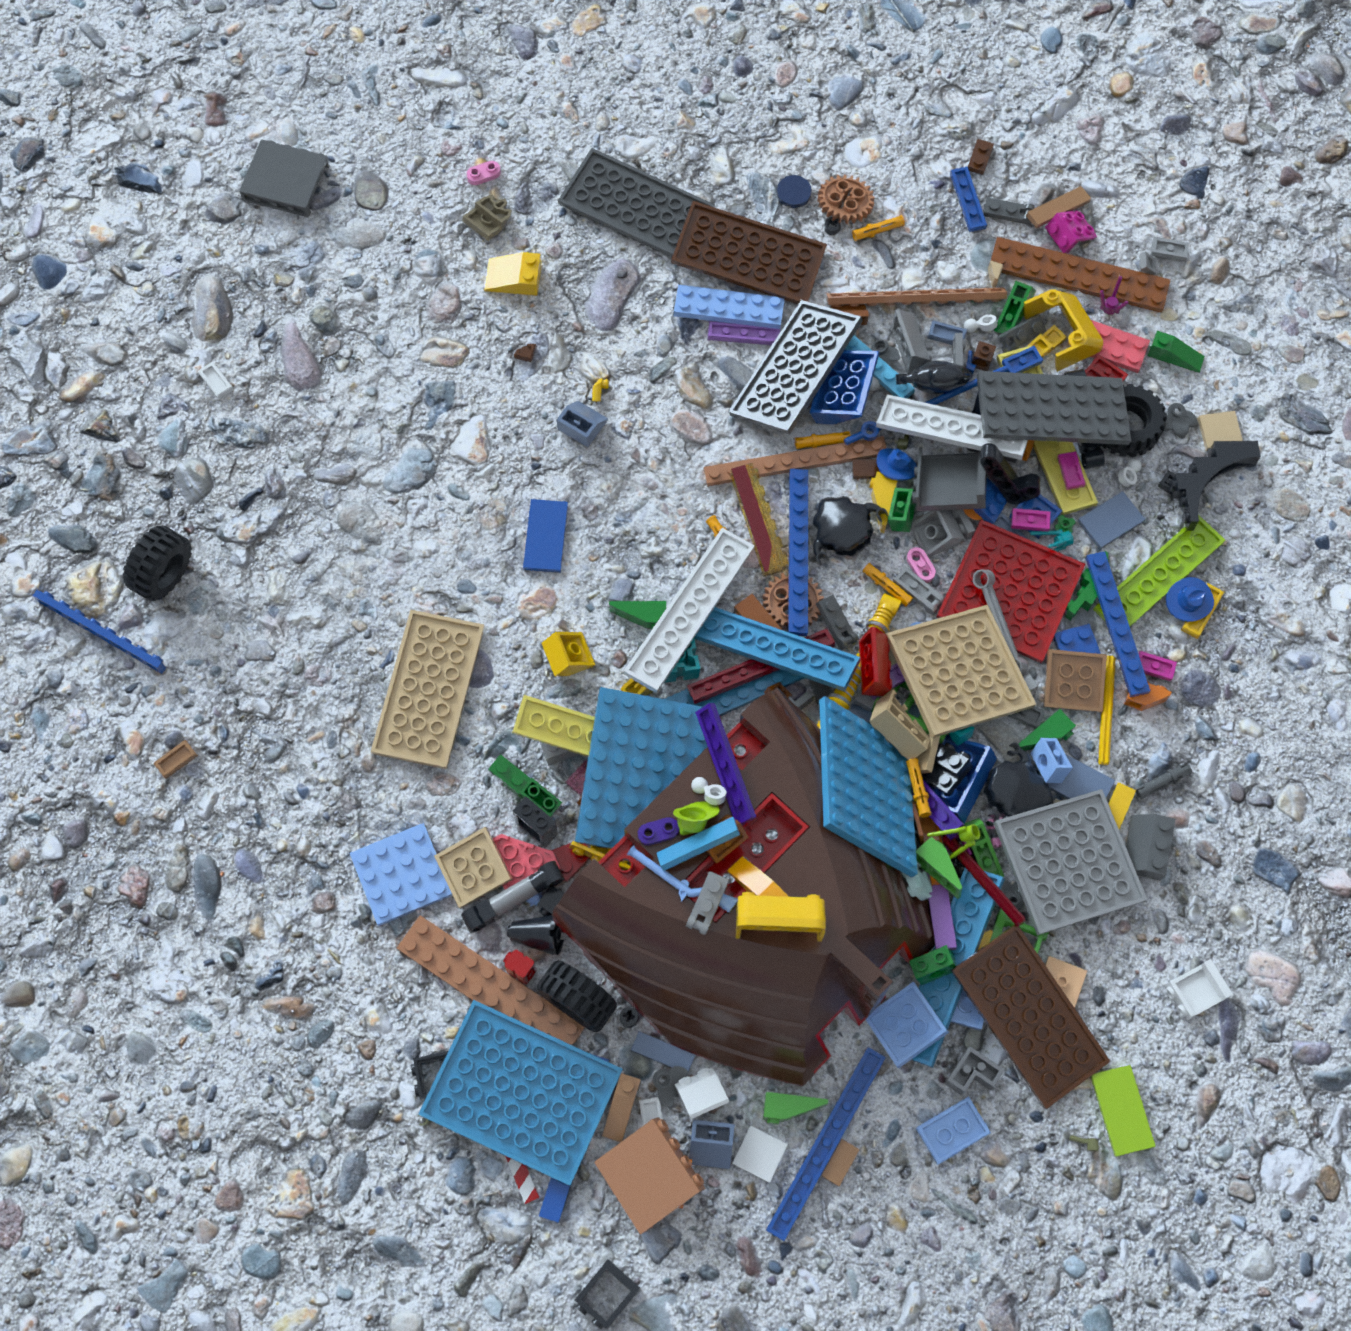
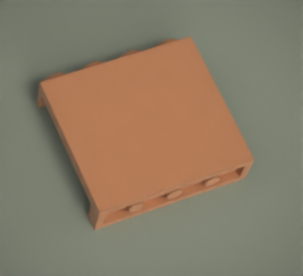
(650, 1174)

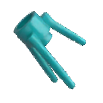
(1061, 539)

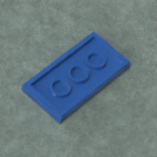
(545, 535)

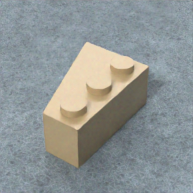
(898, 727)

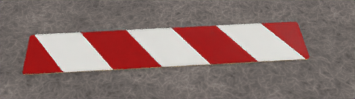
(523, 1180)

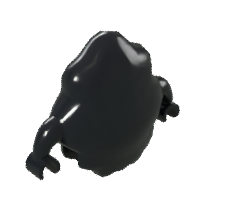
(936, 377)
(843, 526)
(1015, 787)

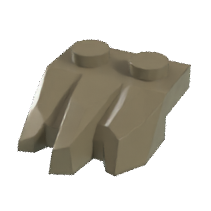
(488, 217)

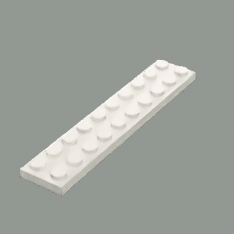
(688, 610)

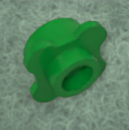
(1063, 520)

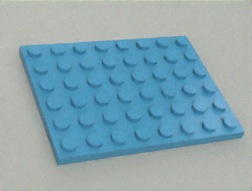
(632, 758)
(866, 788)
(521, 1092)

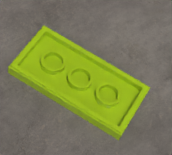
(1122, 1111)

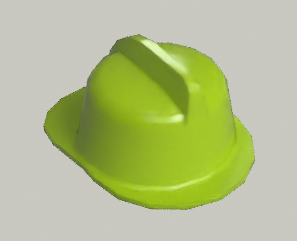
(695, 816)

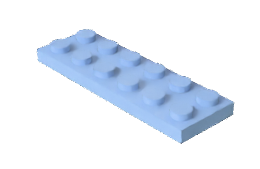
(728, 306)

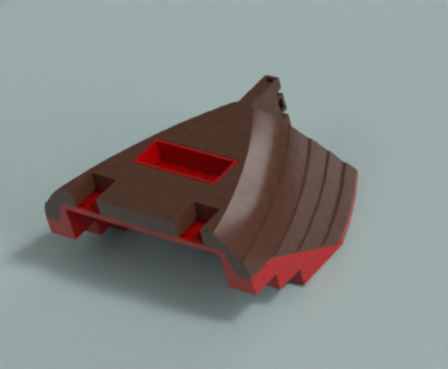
(768, 993)

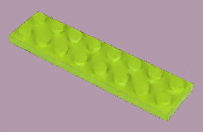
(1164, 568)

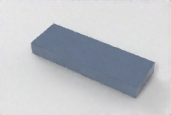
(662, 1052)

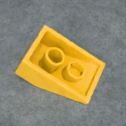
(514, 274)

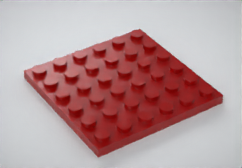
(1029, 584)

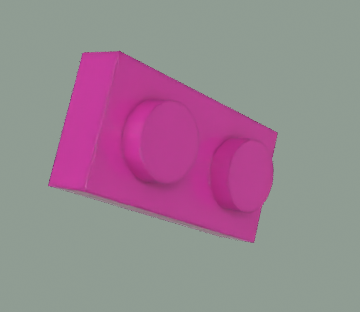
(1030, 520)
(1157, 666)

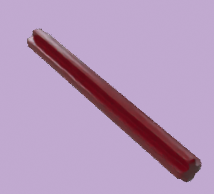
(985, 881)

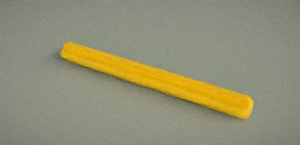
(1106, 715)

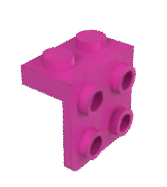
(1069, 229)

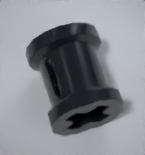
(633, 1022)

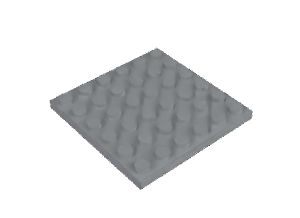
(1070, 862)

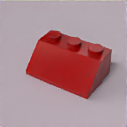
(875, 663)

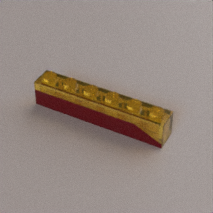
(758, 520)

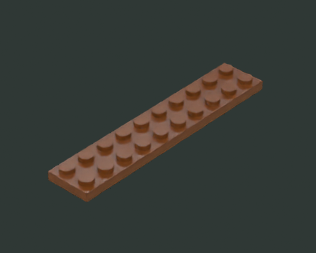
(1080, 274)

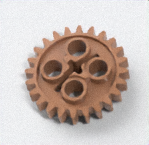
(855, 206)
(781, 587)

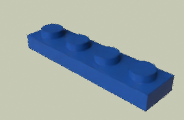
(968, 199)

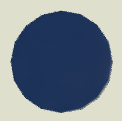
(794, 191)

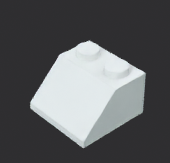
(701, 1092)

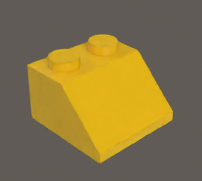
(567, 653)

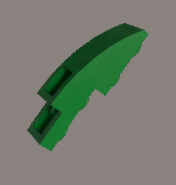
(1086, 595)
(523, 785)

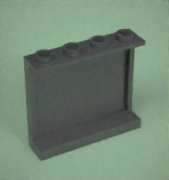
(283, 177)
(949, 482)

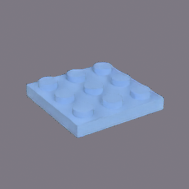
(906, 1025)

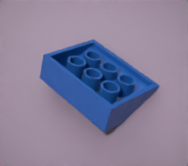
(845, 388)
(967, 792)

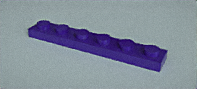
(725, 763)

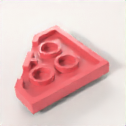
(522, 857)

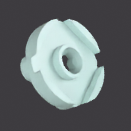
(919, 885)

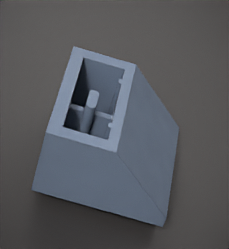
(581, 422)
(711, 1144)

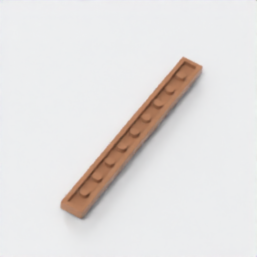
(923, 296)
(799, 459)

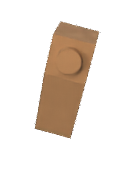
(621, 1107)

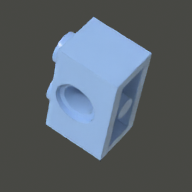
(1051, 760)

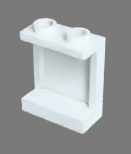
(1198, 990)

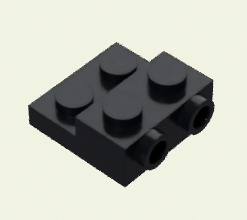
(948, 769)

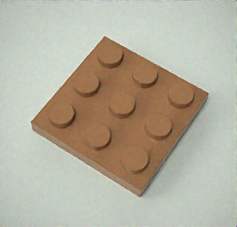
(1075, 680)

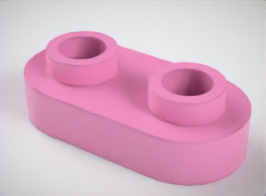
(484, 173)
(922, 565)

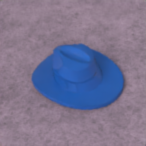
(895, 464)
(1189, 599)

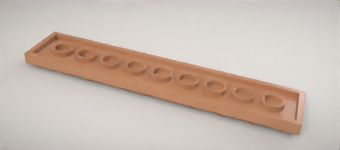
(484, 981)

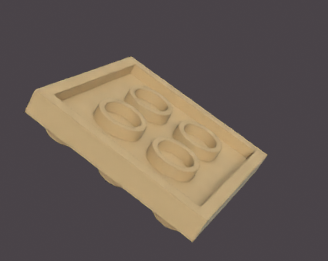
(473, 867)

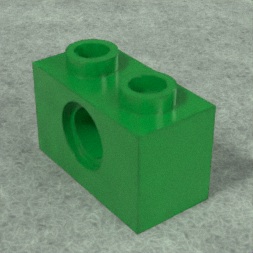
(901, 510)
(933, 965)

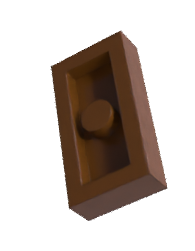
(980, 156)

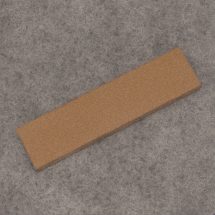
(1063, 203)

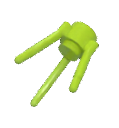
(966, 833)

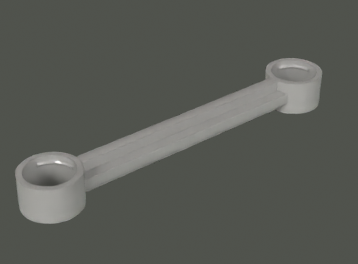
(995, 608)

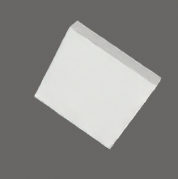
(759, 1154)

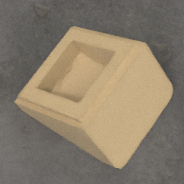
(994, 272)

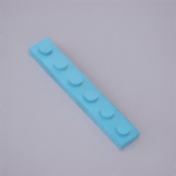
(883, 372)

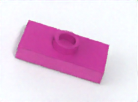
(1071, 470)

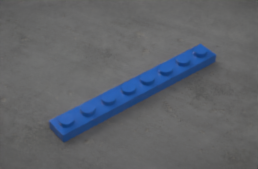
(1117, 624)
(105, 634)

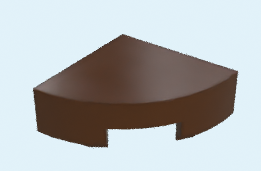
(525, 353)

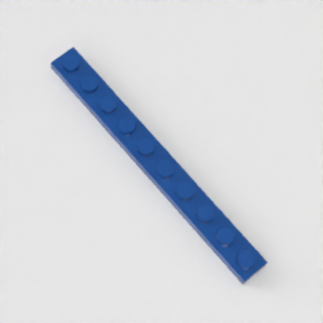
(798, 553)
(825, 1144)

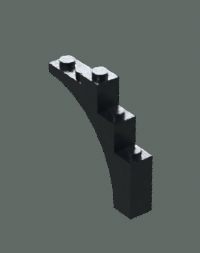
(1221, 458)

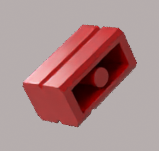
(520, 966)

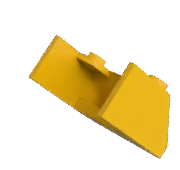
(1084, 340)
(781, 914)

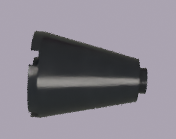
(537, 933)

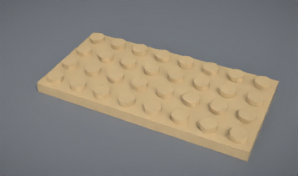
(428, 689)

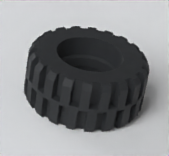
(1153, 416)
(157, 563)
(577, 996)

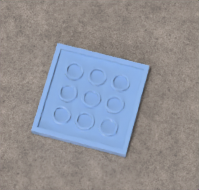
(400, 874)

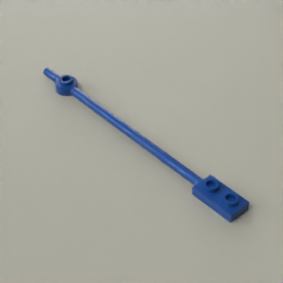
(1016, 364)

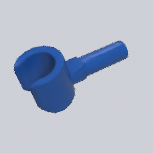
(969, 365)

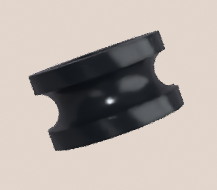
(830, 230)

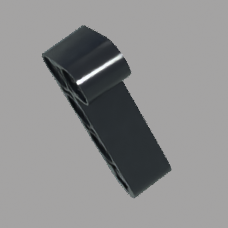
(1013, 488)

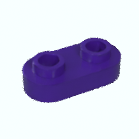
(658, 830)

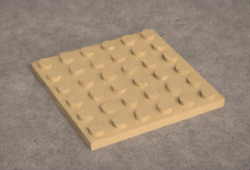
(960, 671)

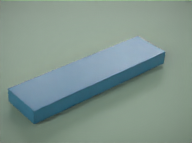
(698, 843)

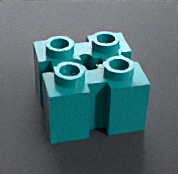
(687, 666)

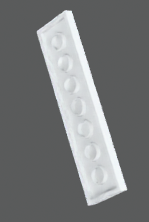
(942, 425)

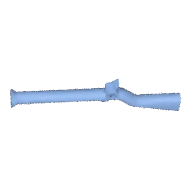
(727, 902)

